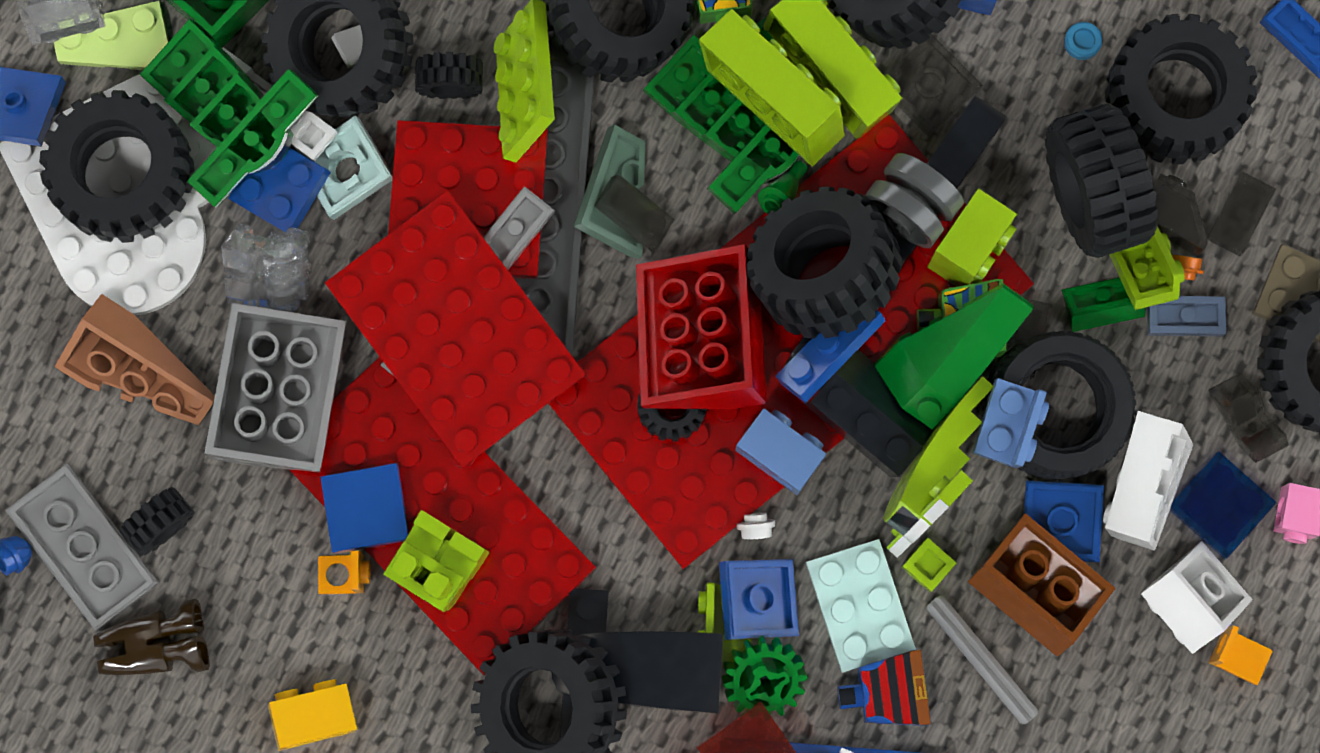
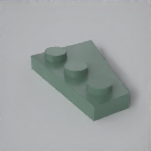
(621, 155)

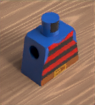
(890, 691)

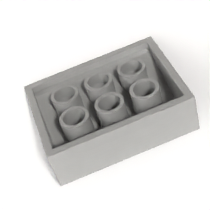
(275, 389)

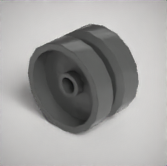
(915, 200)

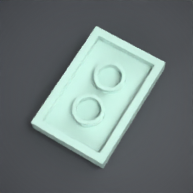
(860, 606)

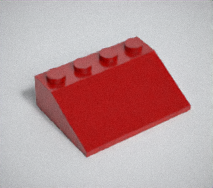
(700, 332)

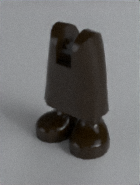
(150, 645)

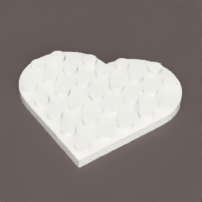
(132, 274)

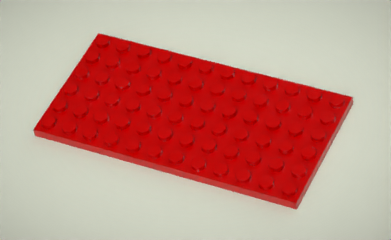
(700, 485)

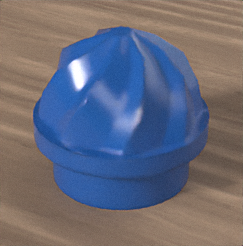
(14, 554)

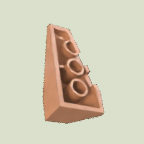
(123, 353)

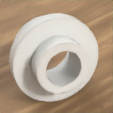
(756, 526)

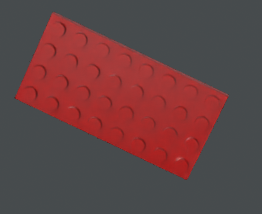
(529, 557)

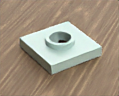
(374, 173)

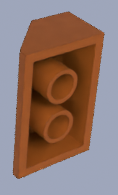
(1042, 585)

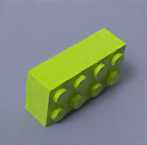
(835, 60)
(773, 86)

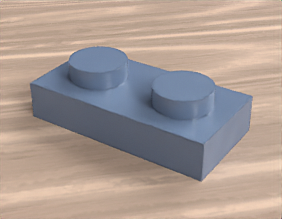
(1188, 317)

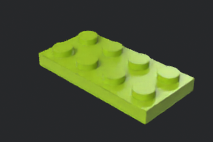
(524, 80)

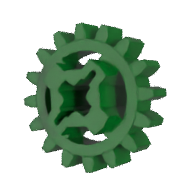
(763, 660)

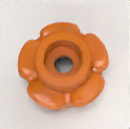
(1190, 266)

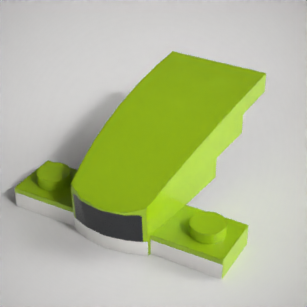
(926, 484)

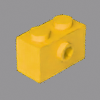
(311, 715)

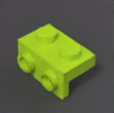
(1149, 272)

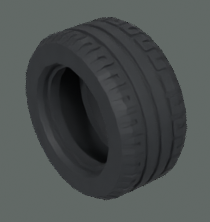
(1111, 391)

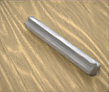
(982, 659)

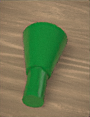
(782, 188)

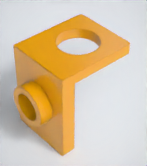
(358, 571)
(1240, 656)

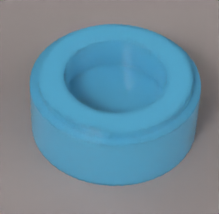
(1083, 40)

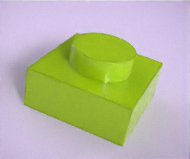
(929, 565)

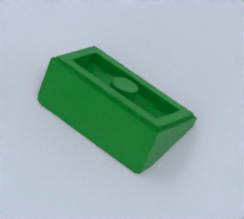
(1099, 305)

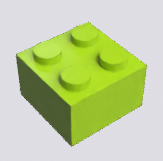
(967, 247)

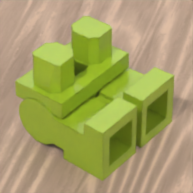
(417, 565)

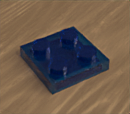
(1221, 505)

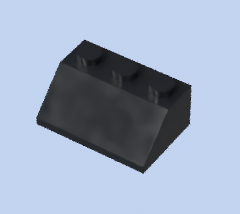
(869, 416)

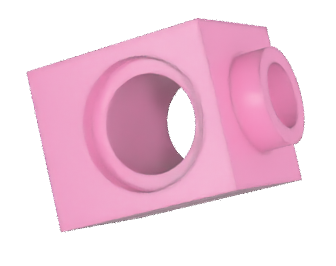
(1298, 513)

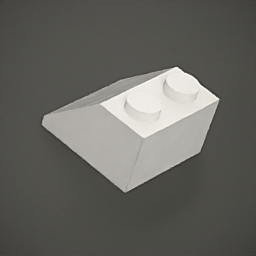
(1197, 598)

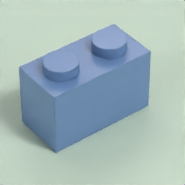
(781, 450)

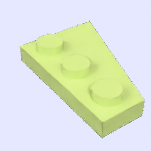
(127, 41)

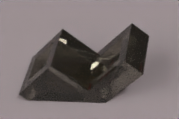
(1246, 417)

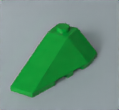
(943, 361)

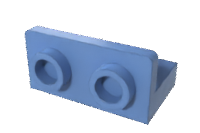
(1010, 424)

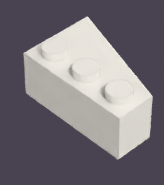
(1148, 480)

